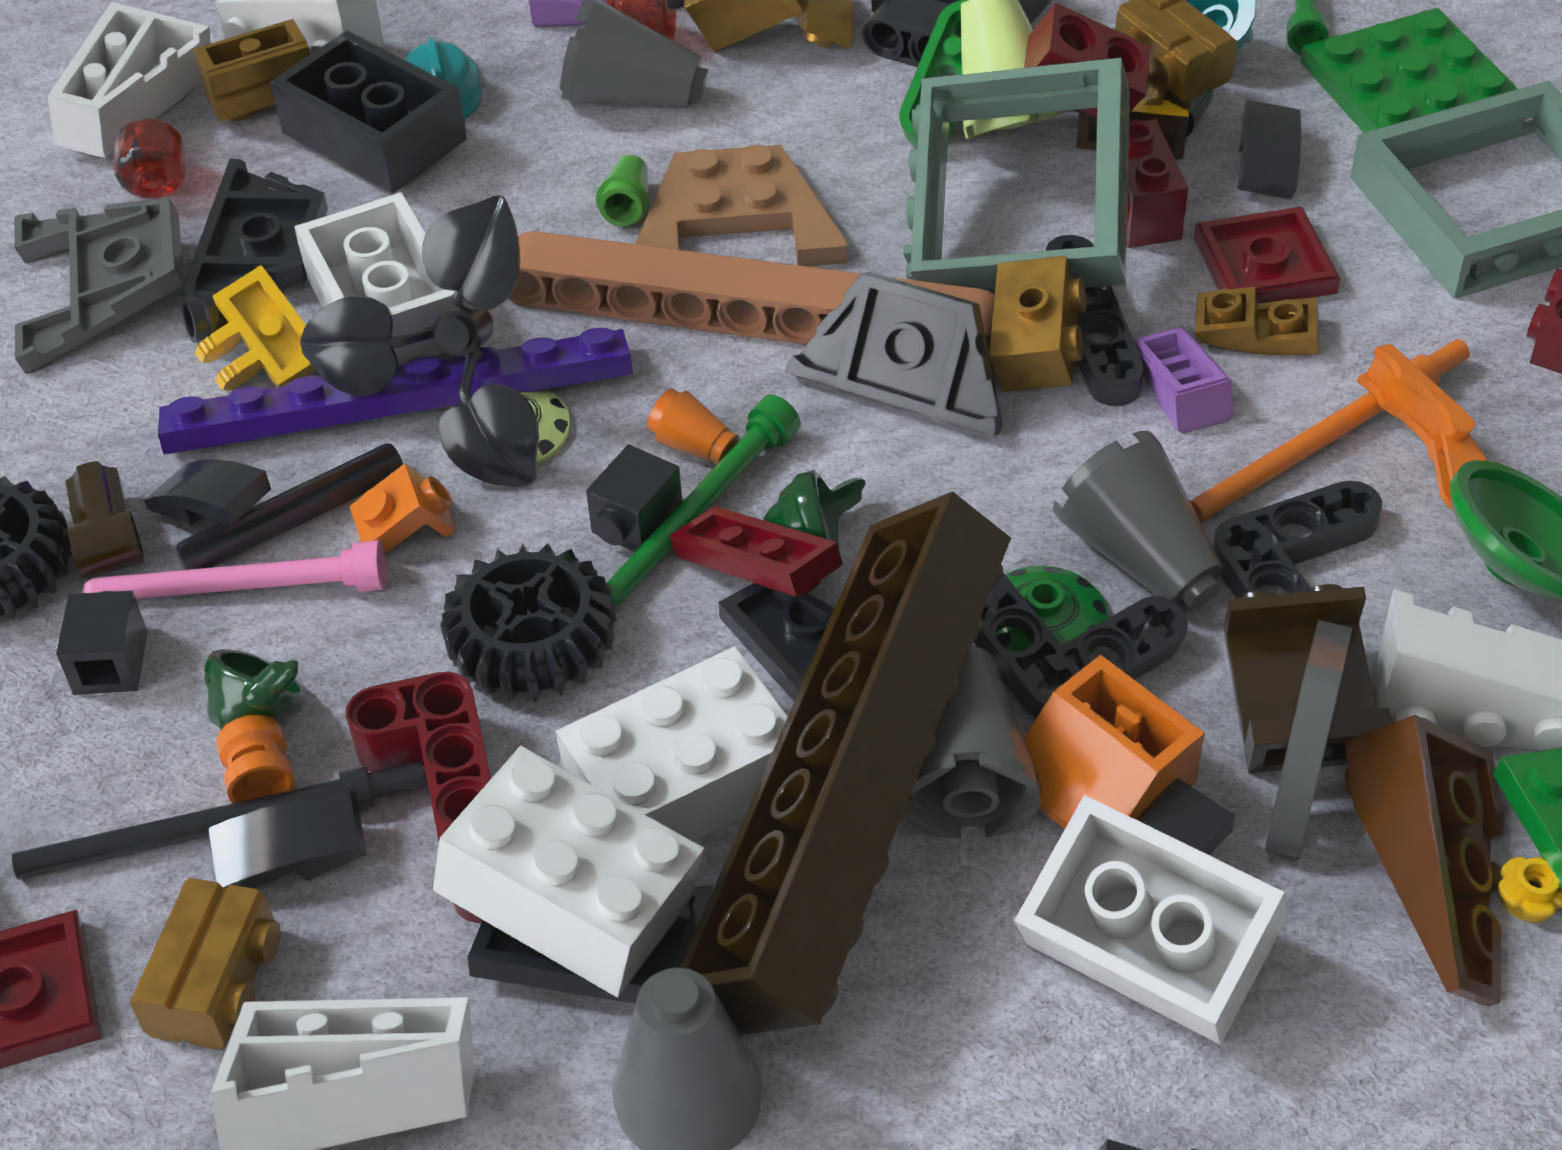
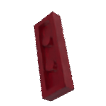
(757, 551)

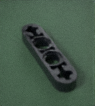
(1107, 318)

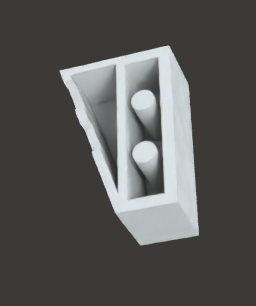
(1470, 676)
(342, 1071)

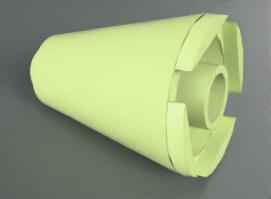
(995, 40)

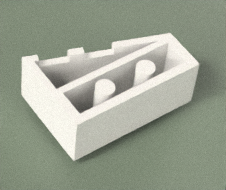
(317, 19)
(124, 73)

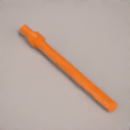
(1317, 437)

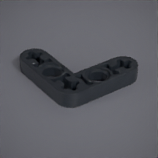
(1277, 552)
(1066, 660)

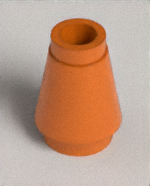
(690, 426)

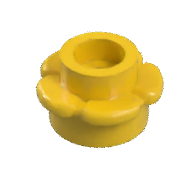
(1522, 898)

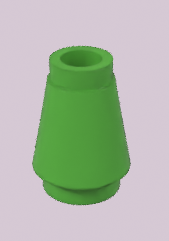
(625, 192)

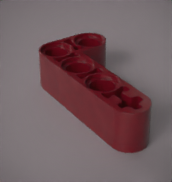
(430, 722)

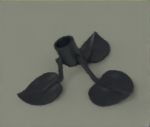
(478, 259)

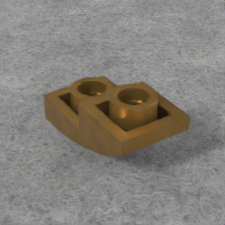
(827, 22)
(1240, 323)

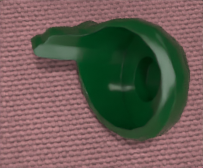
(813, 507)
(249, 685)

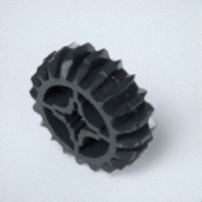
(31, 546)
(533, 639)

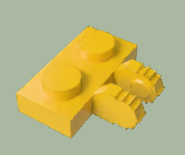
(265, 324)

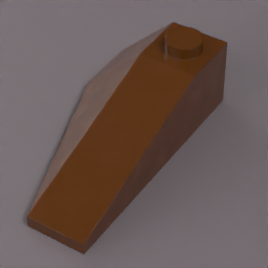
(1432, 822)

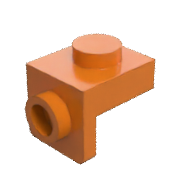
(401, 507)

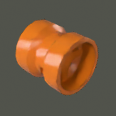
(254, 758)

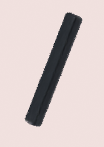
(289, 509)

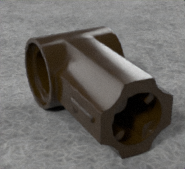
(102, 526)

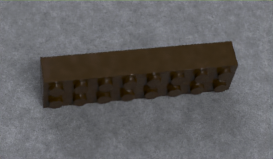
(846, 766)

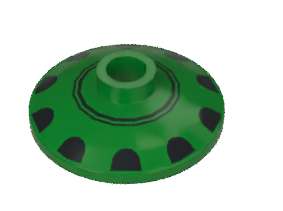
(1060, 599)

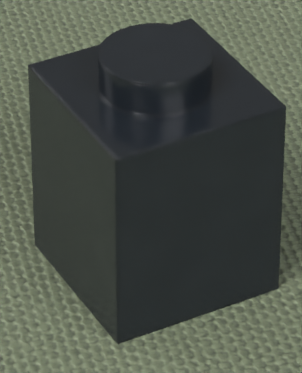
(633, 497)
(102, 642)

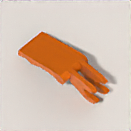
(1426, 410)

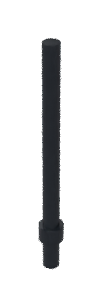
(196, 824)

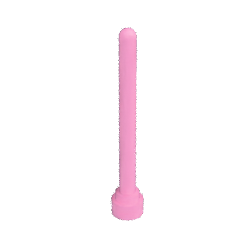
(358, 567)

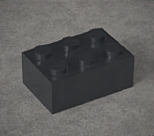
(369, 111)

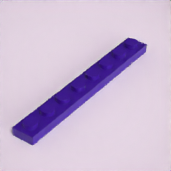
(417, 386)

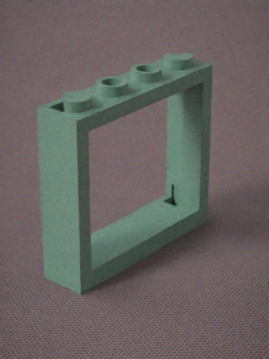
(1014, 93)
(1458, 261)

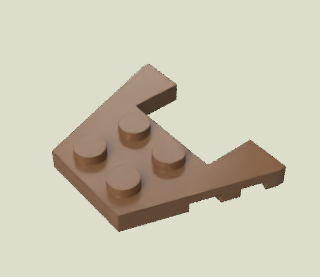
(741, 193)

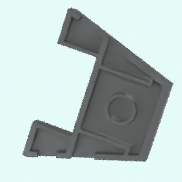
(116, 269)

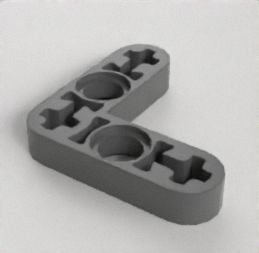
(1308, 739)

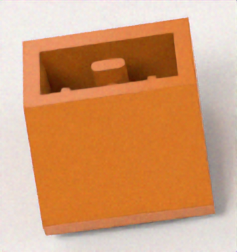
(1111, 743)

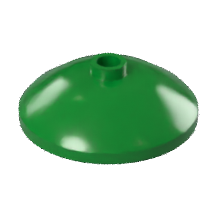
(1511, 525)

